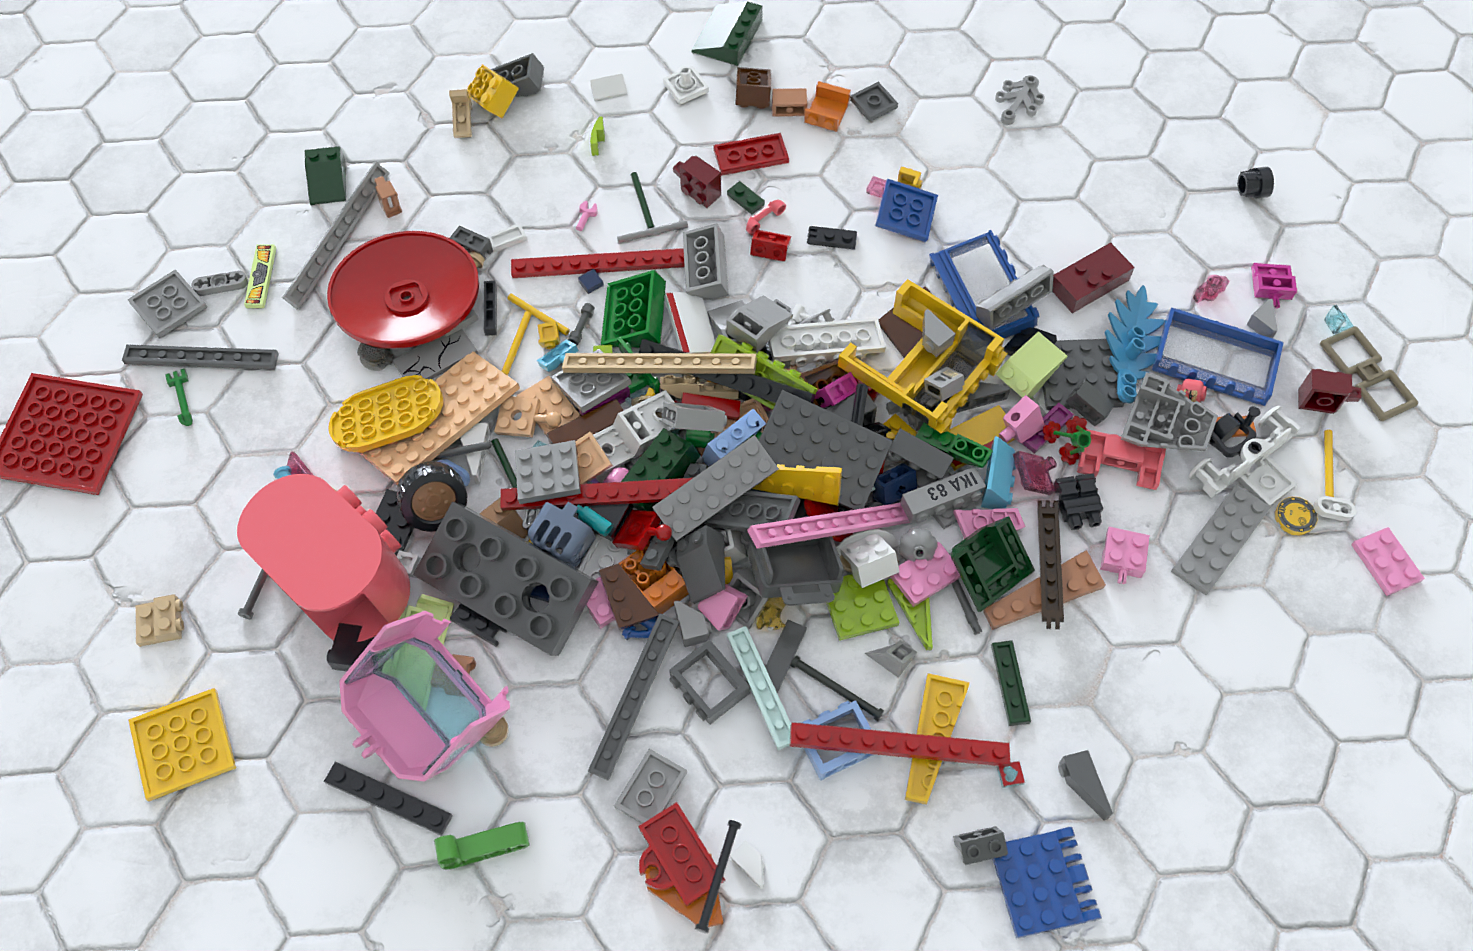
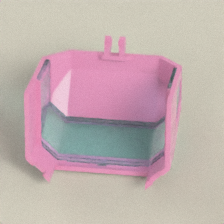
(416, 700)

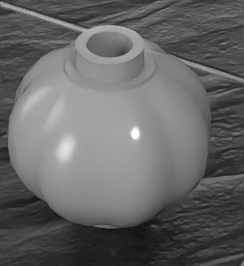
(915, 542)

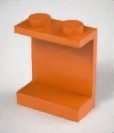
(828, 106)

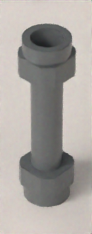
(587, 312)

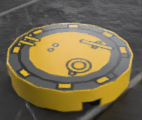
(1296, 515)

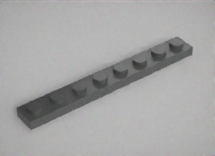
(200, 357)
(633, 697)

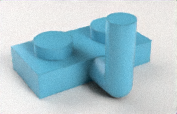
(556, 356)

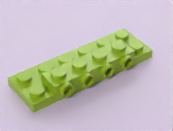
(764, 367)

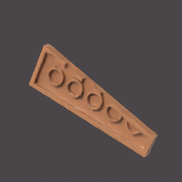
(1078, 579)

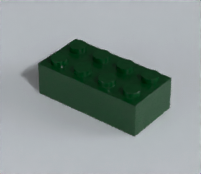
(664, 459)

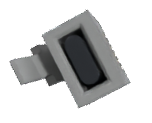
(943, 385)

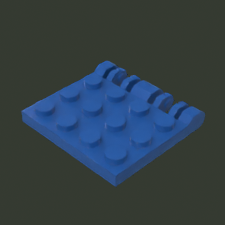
(1040, 885)

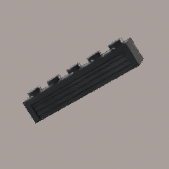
(490, 308)

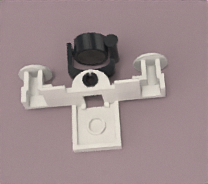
(1265, 482)

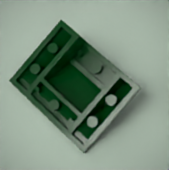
(991, 562)

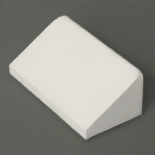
(608, 86)

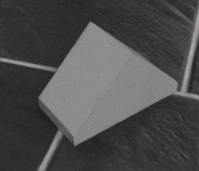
(1264, 320)

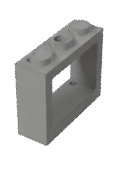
(693, 417)

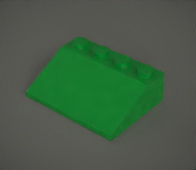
(634, 310)

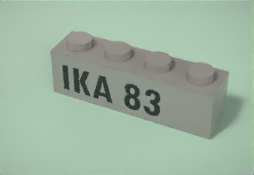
(943, 495)

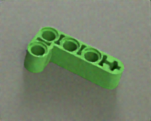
(480, 846)

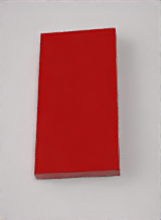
(751, 154)

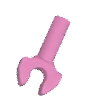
(586, 213)

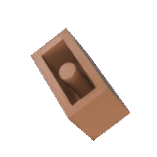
(789, 102)

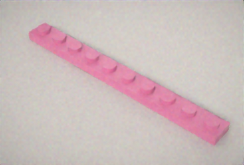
(827, 525)

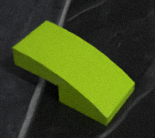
(597, 135)

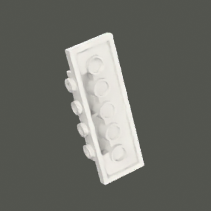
(826, 341)

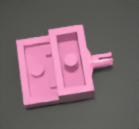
(1125, 553)
(599, 606)

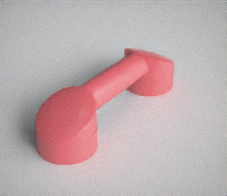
(775, 206)

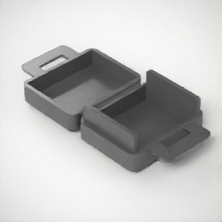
(798, 570)

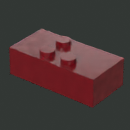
(1091, 277)

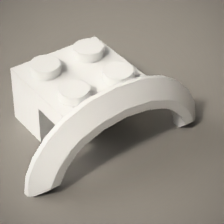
(870, 555)

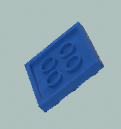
(906, 210)

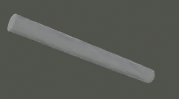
(652, 231)

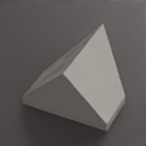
(894, 657)

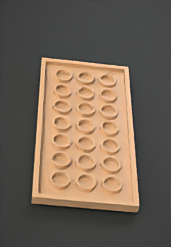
(469, 394)

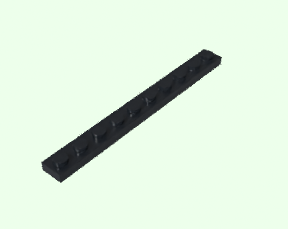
(746, 383)

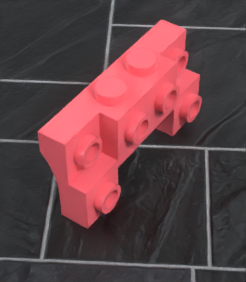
(1113, 451)

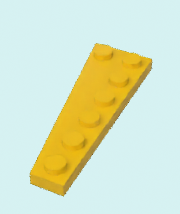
(812, 484)
(937, 717)

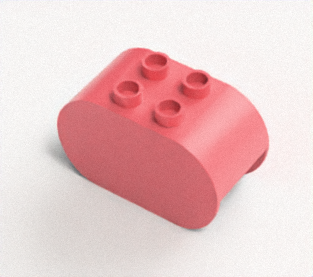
(326, 553)

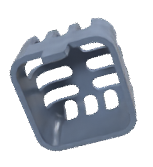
(562, 532)

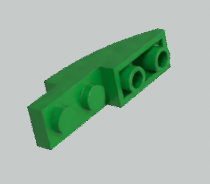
(957, 446)

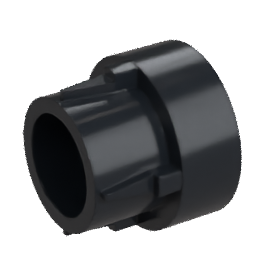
(1256, 182)

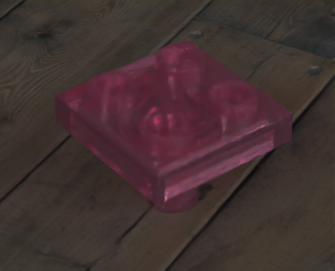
(1035, 472)

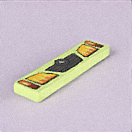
(260, 276)

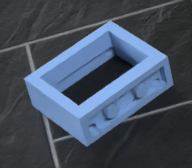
(733, 437)
(847, 759)

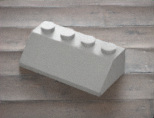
(705, 262)
(1015, 297)

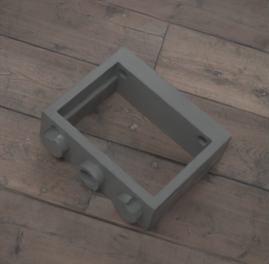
(724, 666)

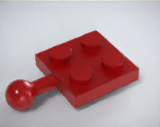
(639, 529)

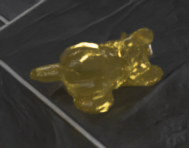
(771, 615)

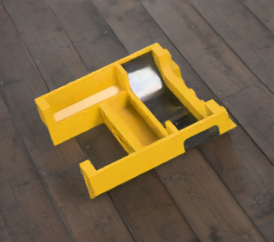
(973, 353)

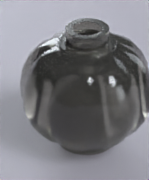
(375, 357)

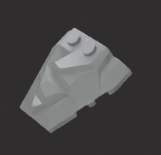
(1167, 418)

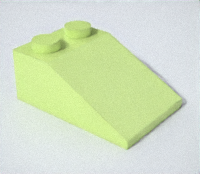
(1031, 365)

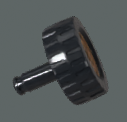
(427, 493)

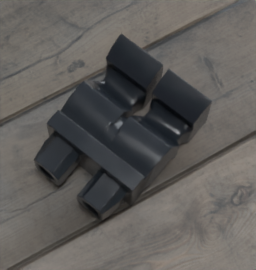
(1079, 505)

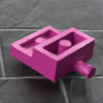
(1273, 282)

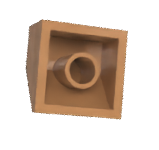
(507, 519)

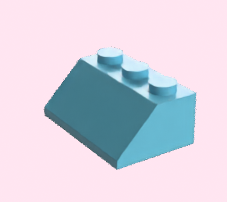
(999, 476)

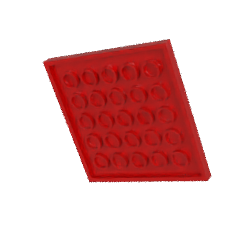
(65, 433)

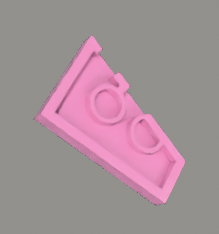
(972, 520)

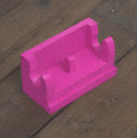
(837, 390)

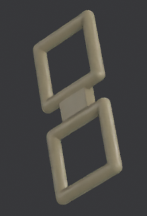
(1369, 373)

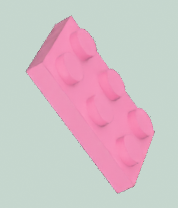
(1387, 561)
(925, 578)

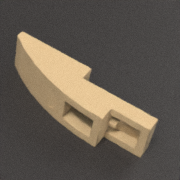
(690, 384)

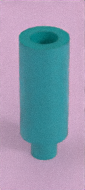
(594, 520)

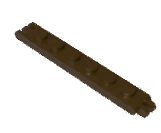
(1050, 564)

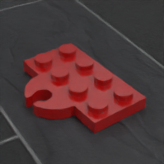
(677, 855)

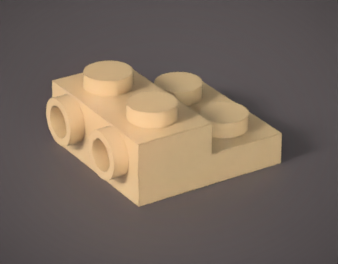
(159, 620)

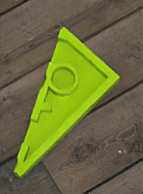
(918, 616)

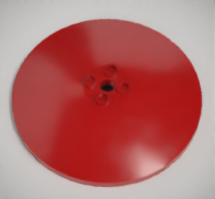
(376, 276)

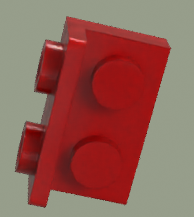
(770, 245)

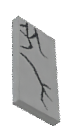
(435, 356)

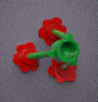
(1076, 432)

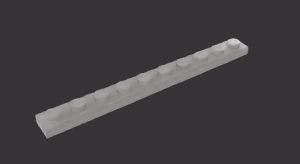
(334, 237)

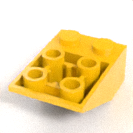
(492, 91)

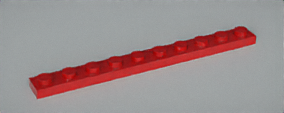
(599, 262)
(601, 494)
(899, 744)

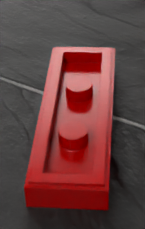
(729, 406)

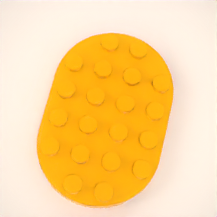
(386, 413)

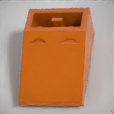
(658, 587)

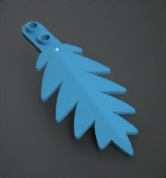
(1132, 341)

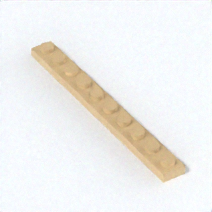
(659, 363)

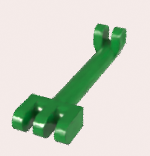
(185, 417)

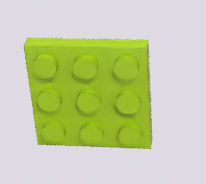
(860, 609)

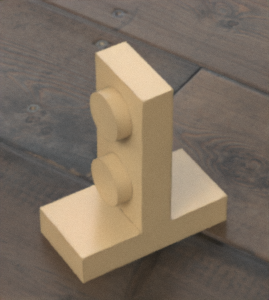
(461, 113)

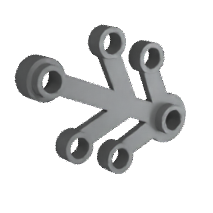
(1028, 83)

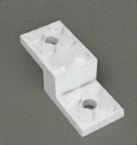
(634, 430)

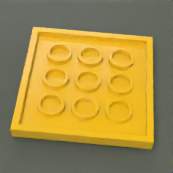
(181, 744)

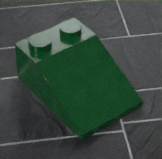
(325, 175)

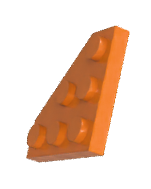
(694, 910)

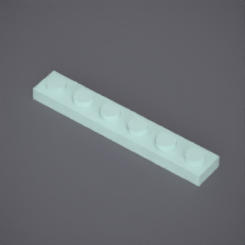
(761, 686)

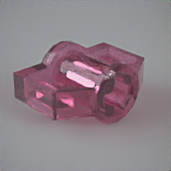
(1210, 289)

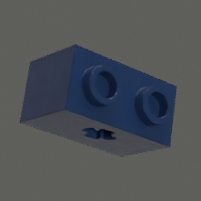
(893, 483)

